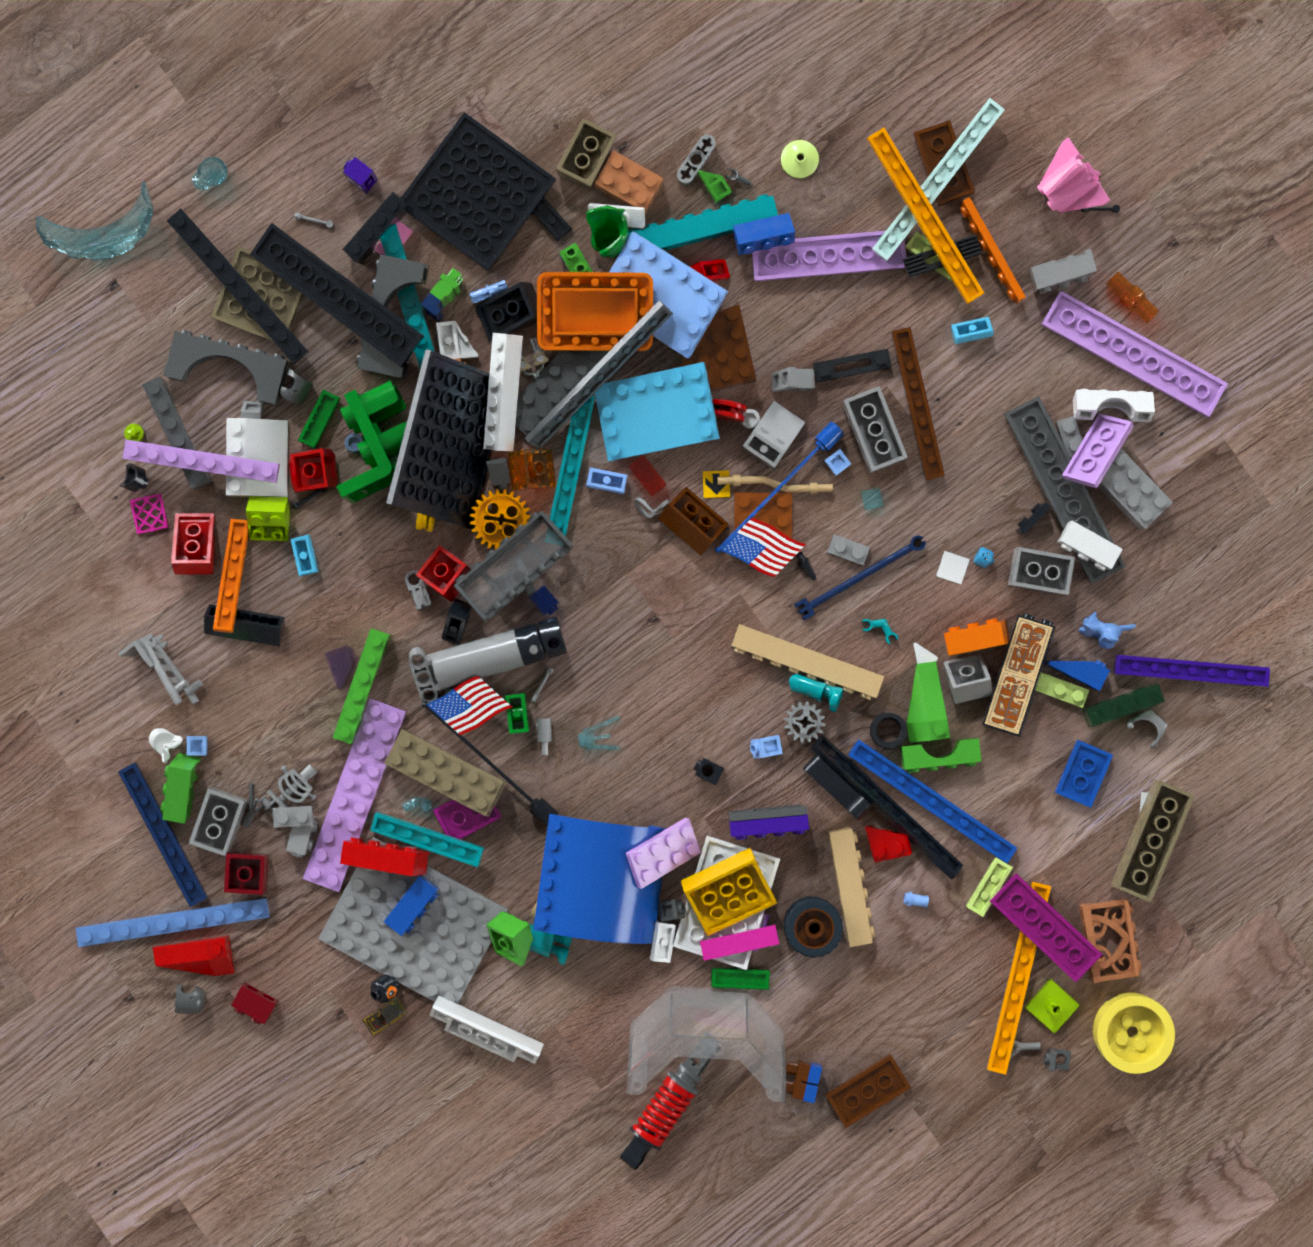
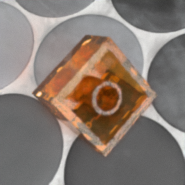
(531, 469)

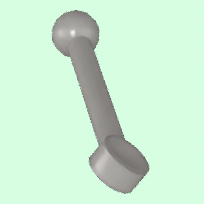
(329, 223)
(549, 670)

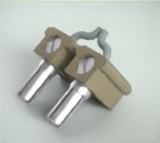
(540, 361)

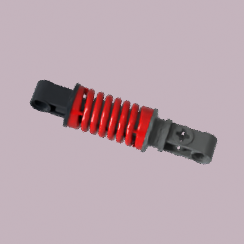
(664, 1111)

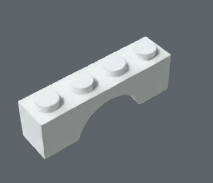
(1137, 405)

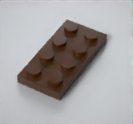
(933, 145)
(868, 1090)

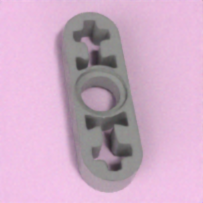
(708, 151)

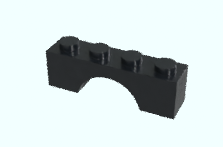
(365, 240)

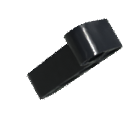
(837, 787)

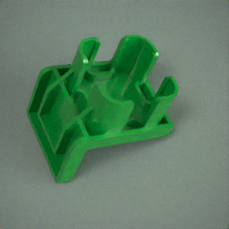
(379, 448)

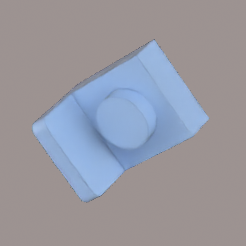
(766, 747)

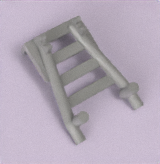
(152, 653)

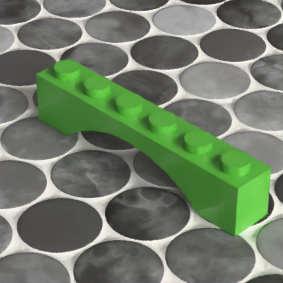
(361, 685)

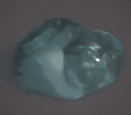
(210, 173)

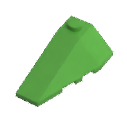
(927, 710)

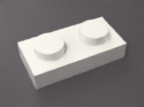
(662, 942)

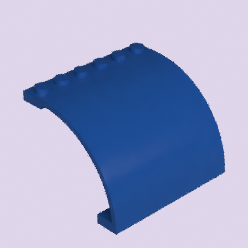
(590, 885)

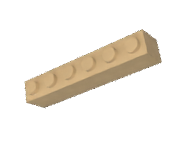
(850, 886)

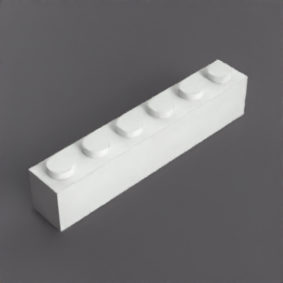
(503, 392)

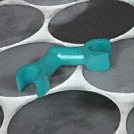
(883, 623)

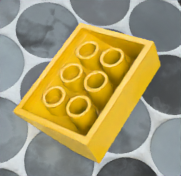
(728, 892)

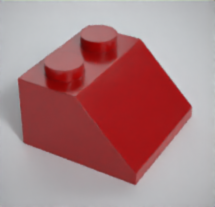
(442, 571)

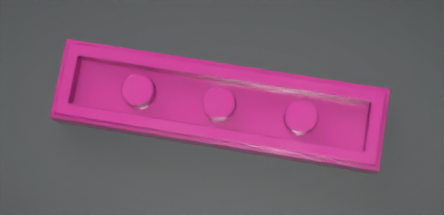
(739, 942)

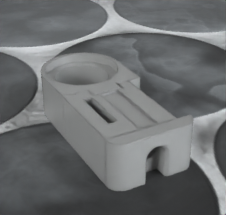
(419, 592)

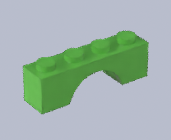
(965, 751)

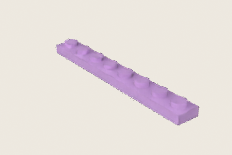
(201, 461)

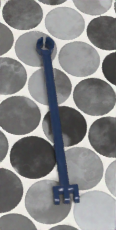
(808, 606)

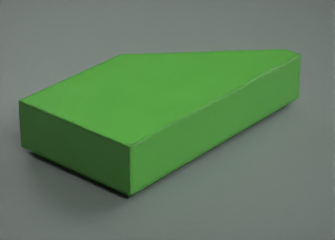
(715, 185)

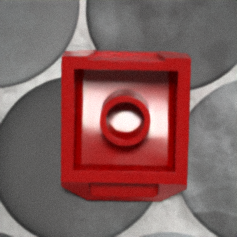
(313, 470)

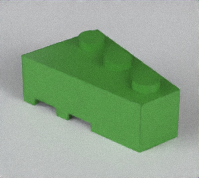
(179, 788)

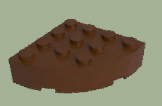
(725, 351)

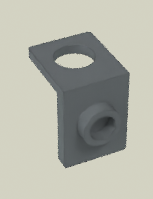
(1050, 1058)

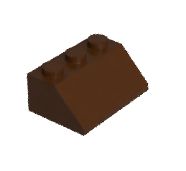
(693, 521)

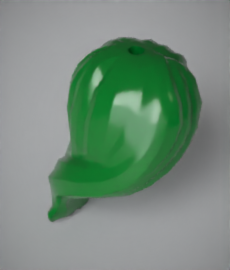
(608, 230)

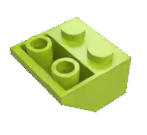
(268, 518)

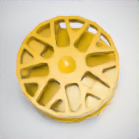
(424, 522)

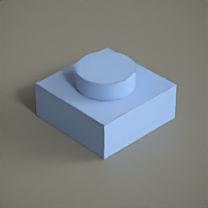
(837, 462)
(197, 745)

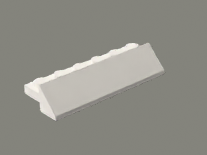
(485, 1032)

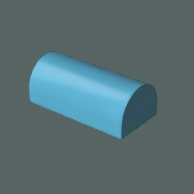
(972, 330)
(304, 555)

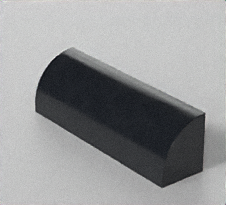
(249, 626)

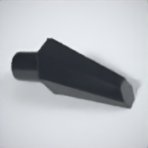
(805, 565)

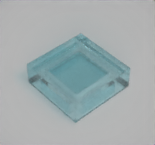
(872, 498)

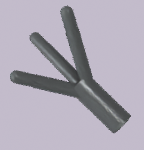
(252, 805)

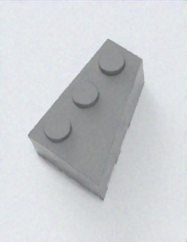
(1062, 272)

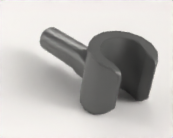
(735, 175)

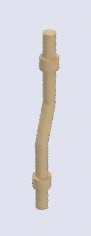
(812, 488)

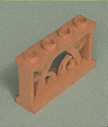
(1088, 923)

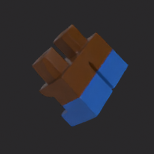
(805, 1080)

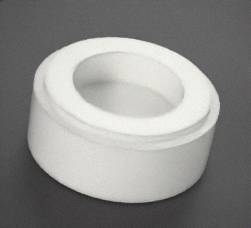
(751, 419)

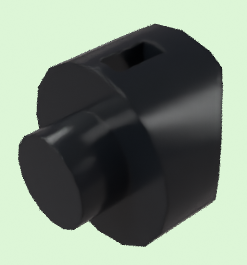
(135, 478)

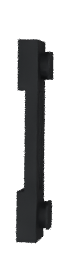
(916, 264)
(879, 361)

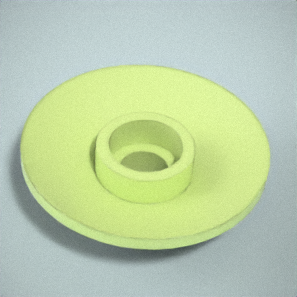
(798, 168)

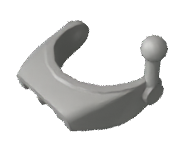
(1154, 718)

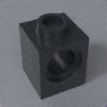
(717, 770)

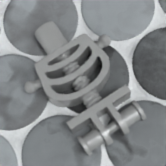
(286, 794)

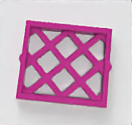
(162, 511)

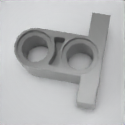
(793, 379)

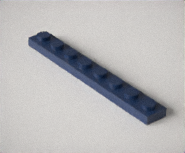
(163, 834)

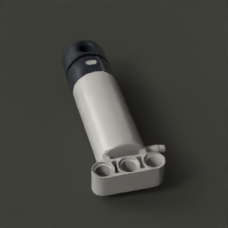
(486, 656)

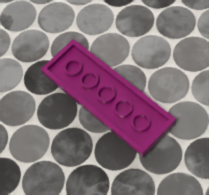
(1045, 927)

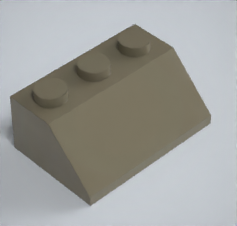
(585, 153)

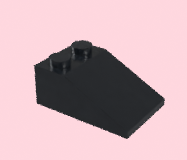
(509, 310)

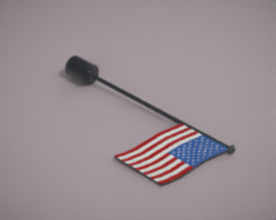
(467, 709)

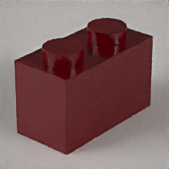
(254, 1003)

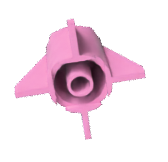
(1071, 182)

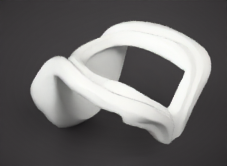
(162, 741)

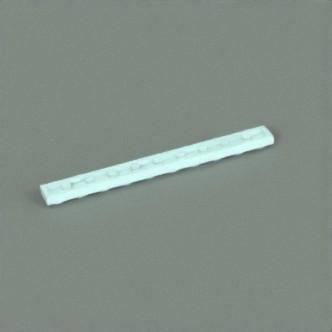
(940, 176)

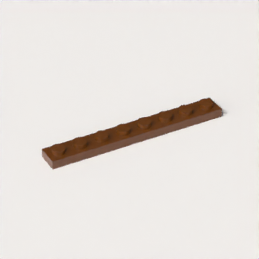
(917, 403)

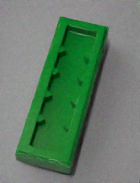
(319, 419)
(740, 978)

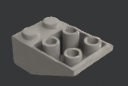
(773, 435)

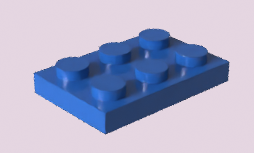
(1083, 773)

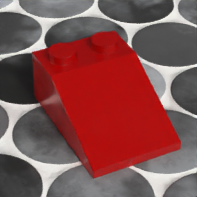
(193, 544)

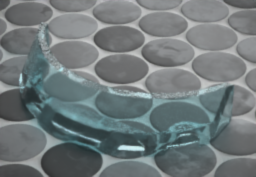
(103, 241)

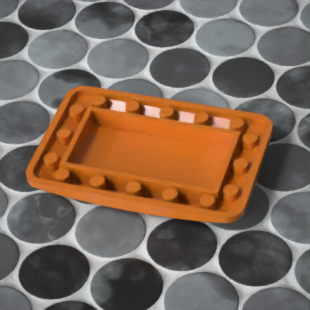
(590, 308)

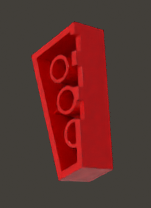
(384, 857)

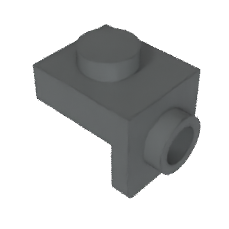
(672, 910)

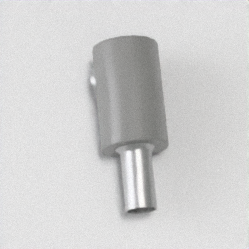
(544, 733)

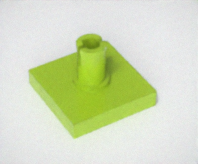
(1052, 1005)

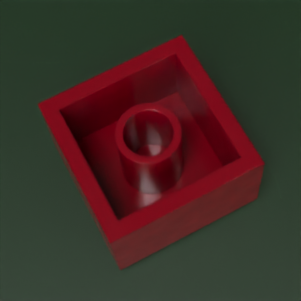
(246, 873)

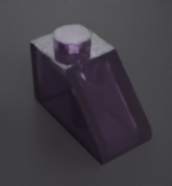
(341, 664)

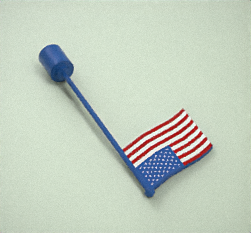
(761, 543)

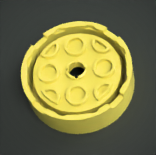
(1147, 1047)

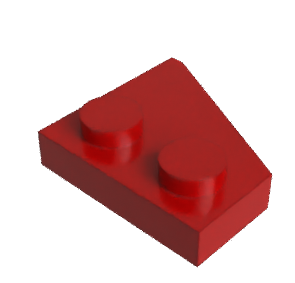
(886, 844)

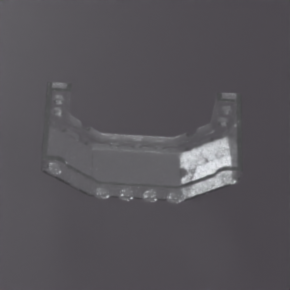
(707, 1025)

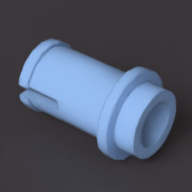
(916, 900)

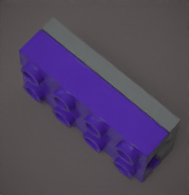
(768, 820)

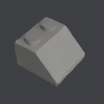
(968, 678)

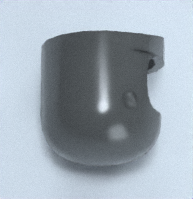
(298, 389)
(189, 1002)

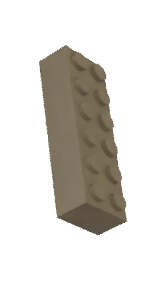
(445, 772)
(1152, 840)

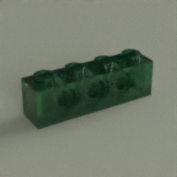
(1123, 705)

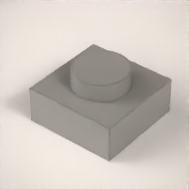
(252, 410)

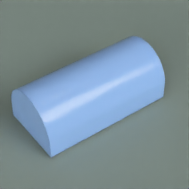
(606, 481)

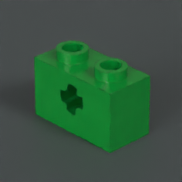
(518, 714)

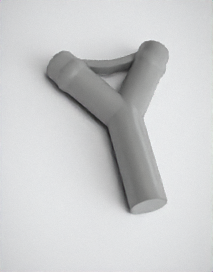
(1017, 1047)

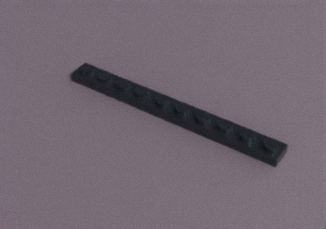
(237, 286)
(887, 807)

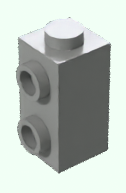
(300, 839)

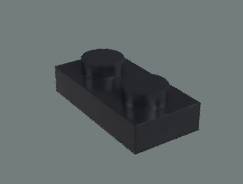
(1037, 512)

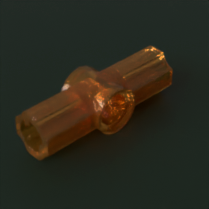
(1132, 297)

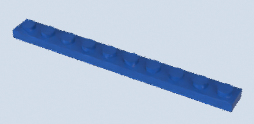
(932, 801)

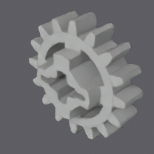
(805, 713)

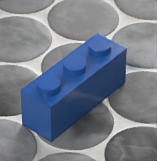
(764, 234)
(412, 905)

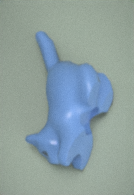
(1107, 633)

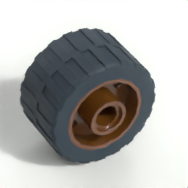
(818, 941)

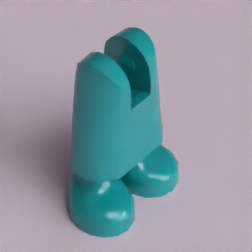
(816, 690)
(543, 945)

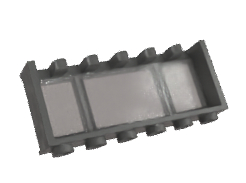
(513, 566)

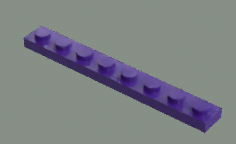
(1192, 670)

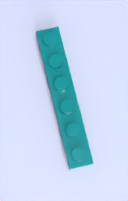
(427, 839)

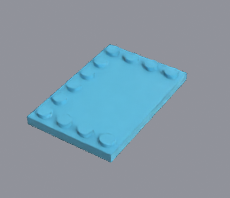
(656, 411)

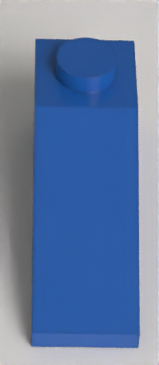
(1086, 672)

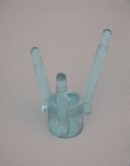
(586, 738)

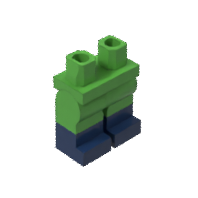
(442, 293)

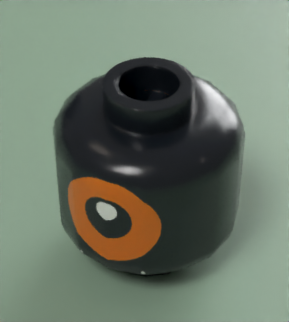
(384, 988)

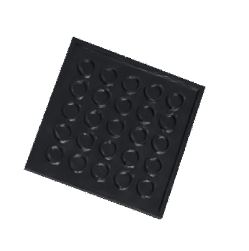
(477, 191)

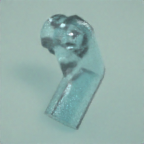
(421, 802)

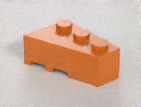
(976, 636)

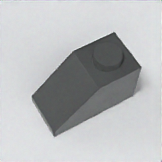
(499, 473)

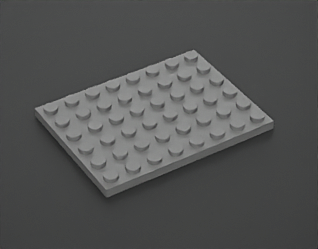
(439, 950)

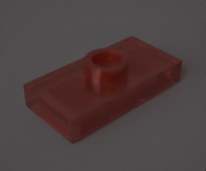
(647, 475)

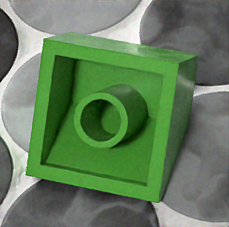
(510, 937)

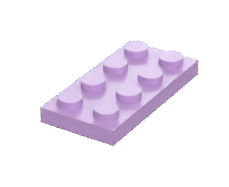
(1098, 450)
(663, 853)

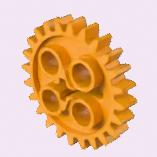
(502, 502)

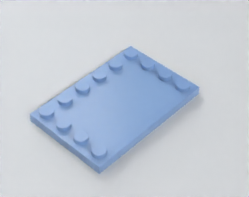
(679, 287)

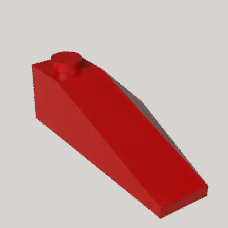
(200, 956)

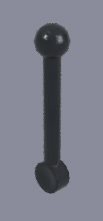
(1115, 209)
(295, 505)

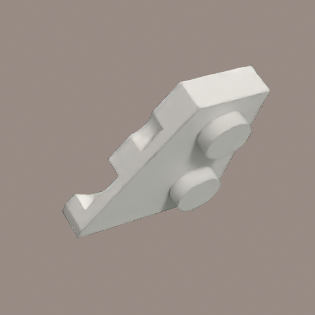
(453, 342)

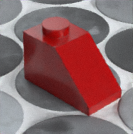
(714, 270)

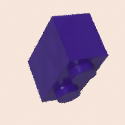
(360, 174)

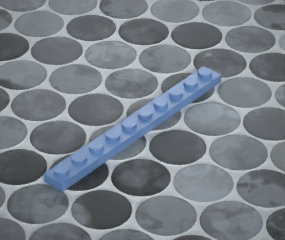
(172, 922)

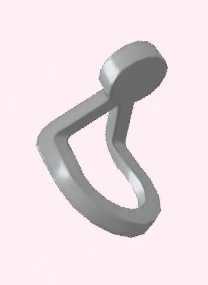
(644, 513)

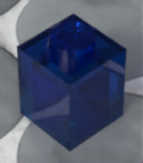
(545, 601)

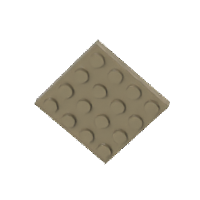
(273, 290)

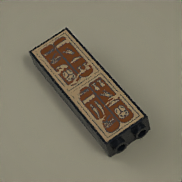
(1019, 675)

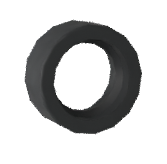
(898, 741)

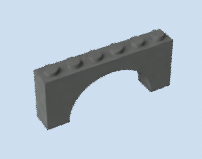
(391, 277)
(190, 351)

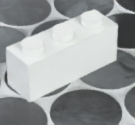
(1089, 546)

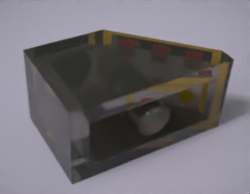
(384, 1016)

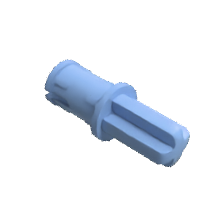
(488, 291)

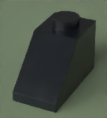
(456, 621)

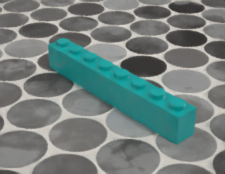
(708, 224)

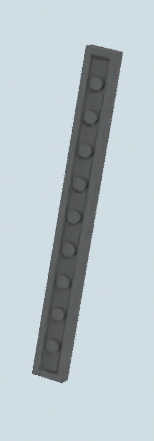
(599, 375)

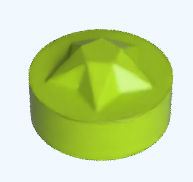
(134, 432)

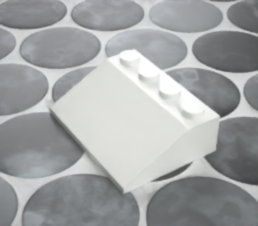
(259, 441)

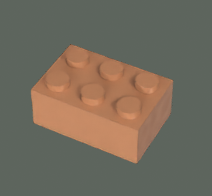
(628, 182)

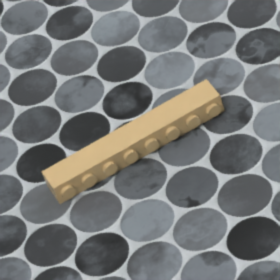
(807, 661)

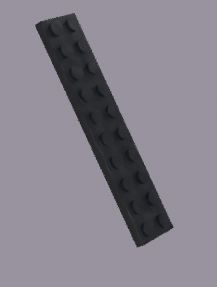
(337, 295)

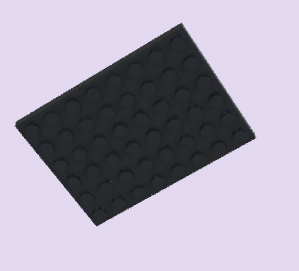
(443, 442)

